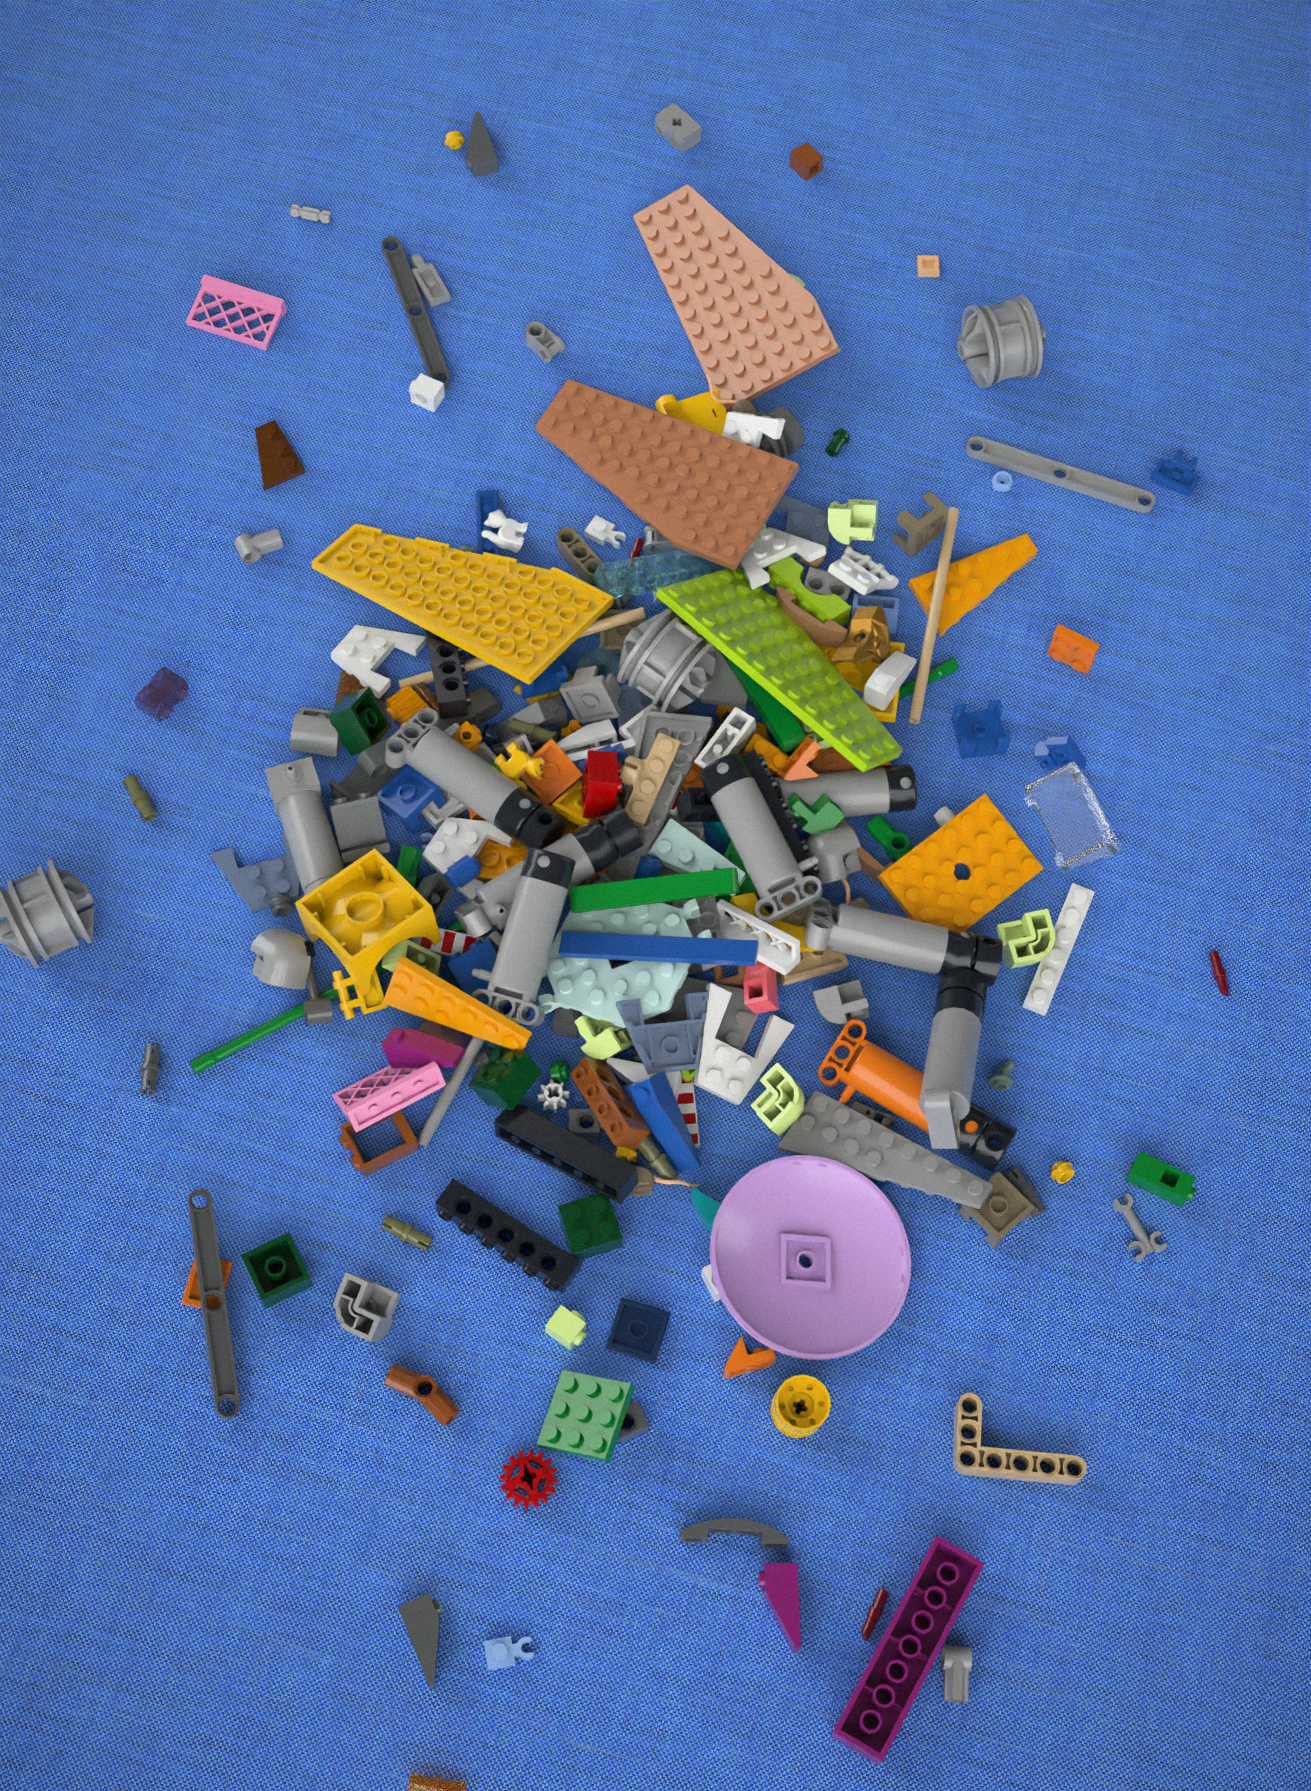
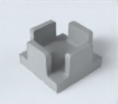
(592, 696)

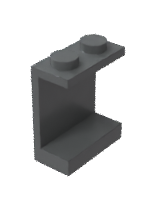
(358, 782)
(359, 826)

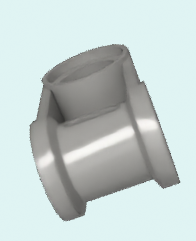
(545, 343)
(660, 542)

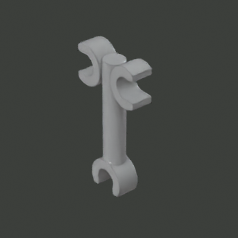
(1144, 1244)

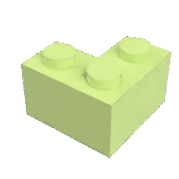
(415, 953)

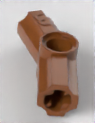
(436, 1402)

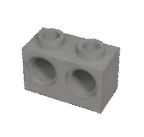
(826, 584)

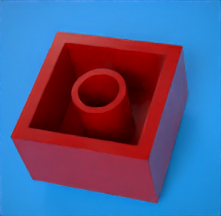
(600, 783)

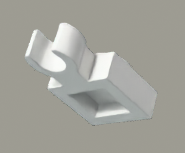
(602, 531)

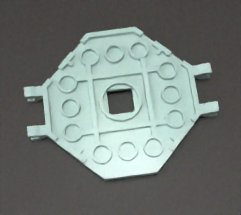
(596, 987)

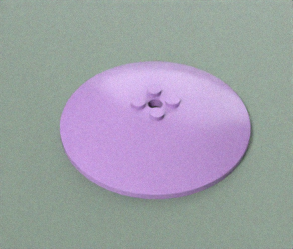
(846, 1232)

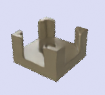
(924, 529)
(613, 638)
(1001, 1210)

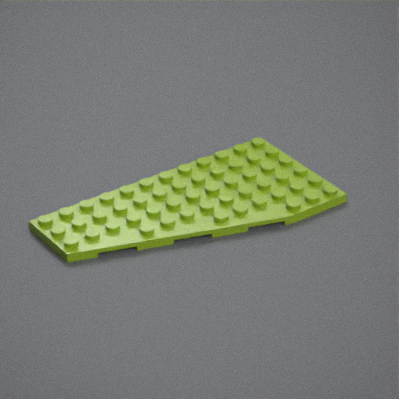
(783, 660)

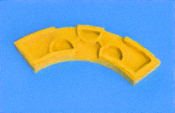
(748, 902)

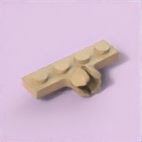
(647, 777)

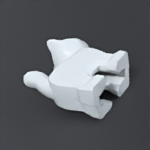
(509, 532)

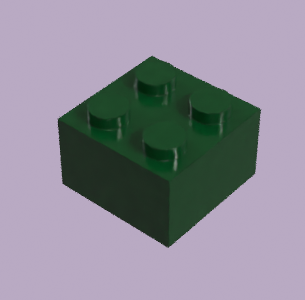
(359, 720)
(505, 1078)
(590, 1226)
(277, 1270)

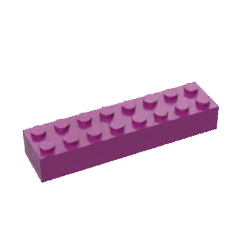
(907, 1650)

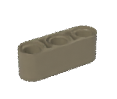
(577, 548)

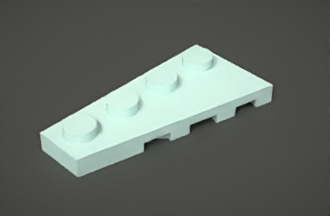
(687, 853)

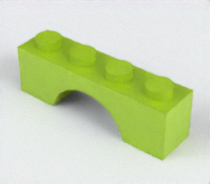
(789, 575)

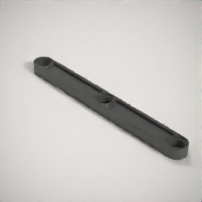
(411, 300)
(214, 1321)

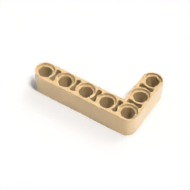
(1005, 1457)

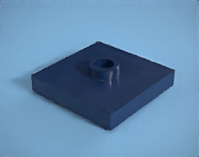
(638, 1330)

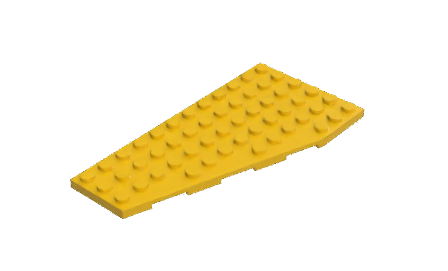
(481, 603)

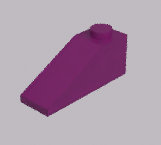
(416, 1049)
(782, 1596)

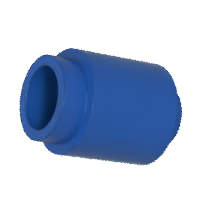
(648, 867)
(462, 872)

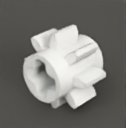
(553, 1089)

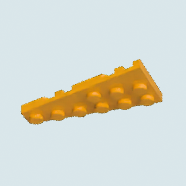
(973, 579)
(436, 1000)

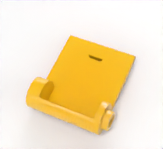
(695, 410)

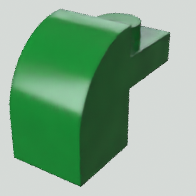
(816, 818)

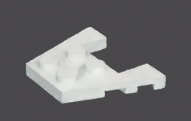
(749, 428)
(771, 547)
(367, 648)
(460, 838)

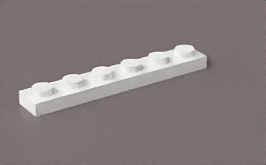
(1052, 966)

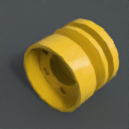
(814, 1402)

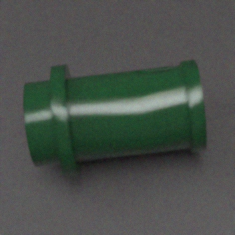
(840, 438)

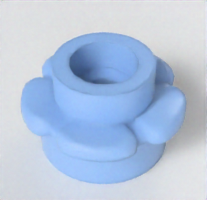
(1002, 477)

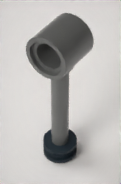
(316, 1009)

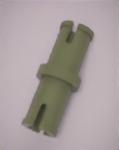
(532, 731)
(139, 798)
(657, 1160)
(406, 1233)

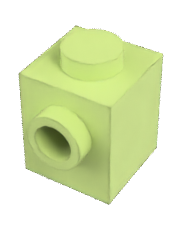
(567, 1327)

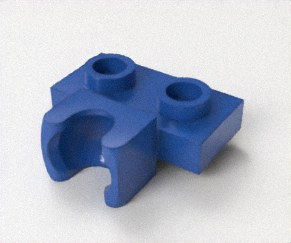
(1177, 474)
(1058, 751)

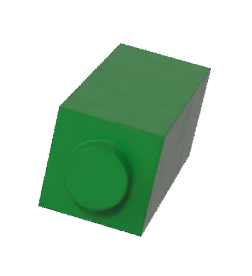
(1161, 1179)

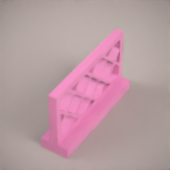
(239, 295)
(385, 1100)

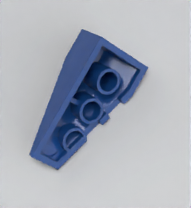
(663, 1117)

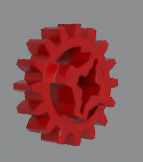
(519, 1484)

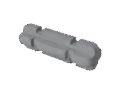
(310, 213)

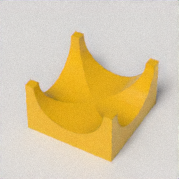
(366, 915)

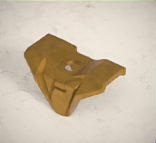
(875, 645)

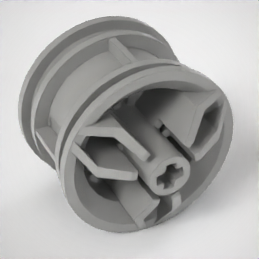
(1001, 341)
(667, 662)
(45, 913)

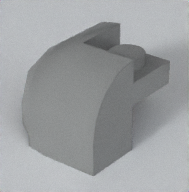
(835, 852)
(281, 958)
(841, 1003)
(365, 1307)

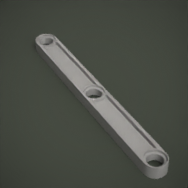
(1075, 479)

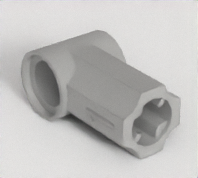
(252, 547)
(957, 1664)

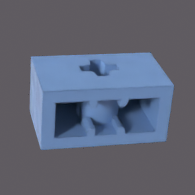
(889, 604)

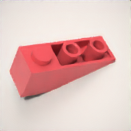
(760, 988)

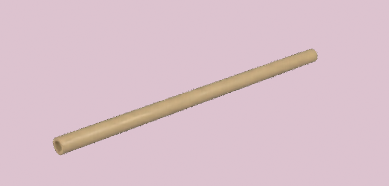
(933, 616)
(597, 626)

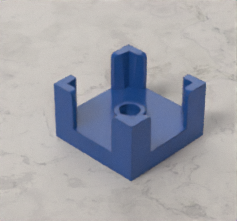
(547, 681)
(980, 731)
(408, 795)

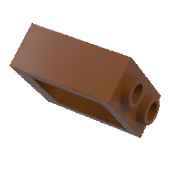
(410, 1145)

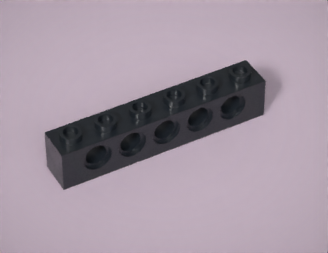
(448, 677)
(458, 1195)

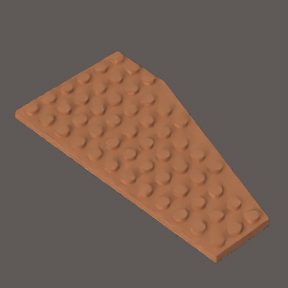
(679, 478)

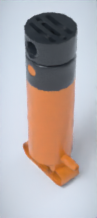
(898, 1089)

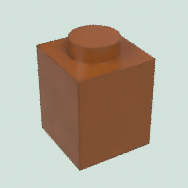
(806, 161)

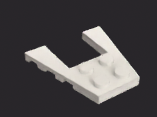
(724, 1068)

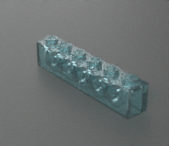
(650, 572)

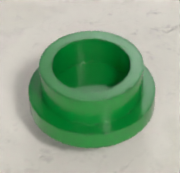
(560, 1072)

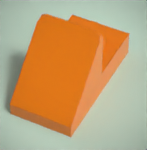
(795, 766)
(742, 1363)

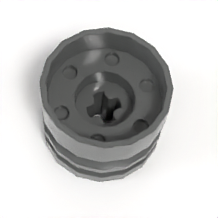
(791, 437)

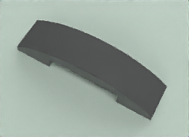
(768, 1536)

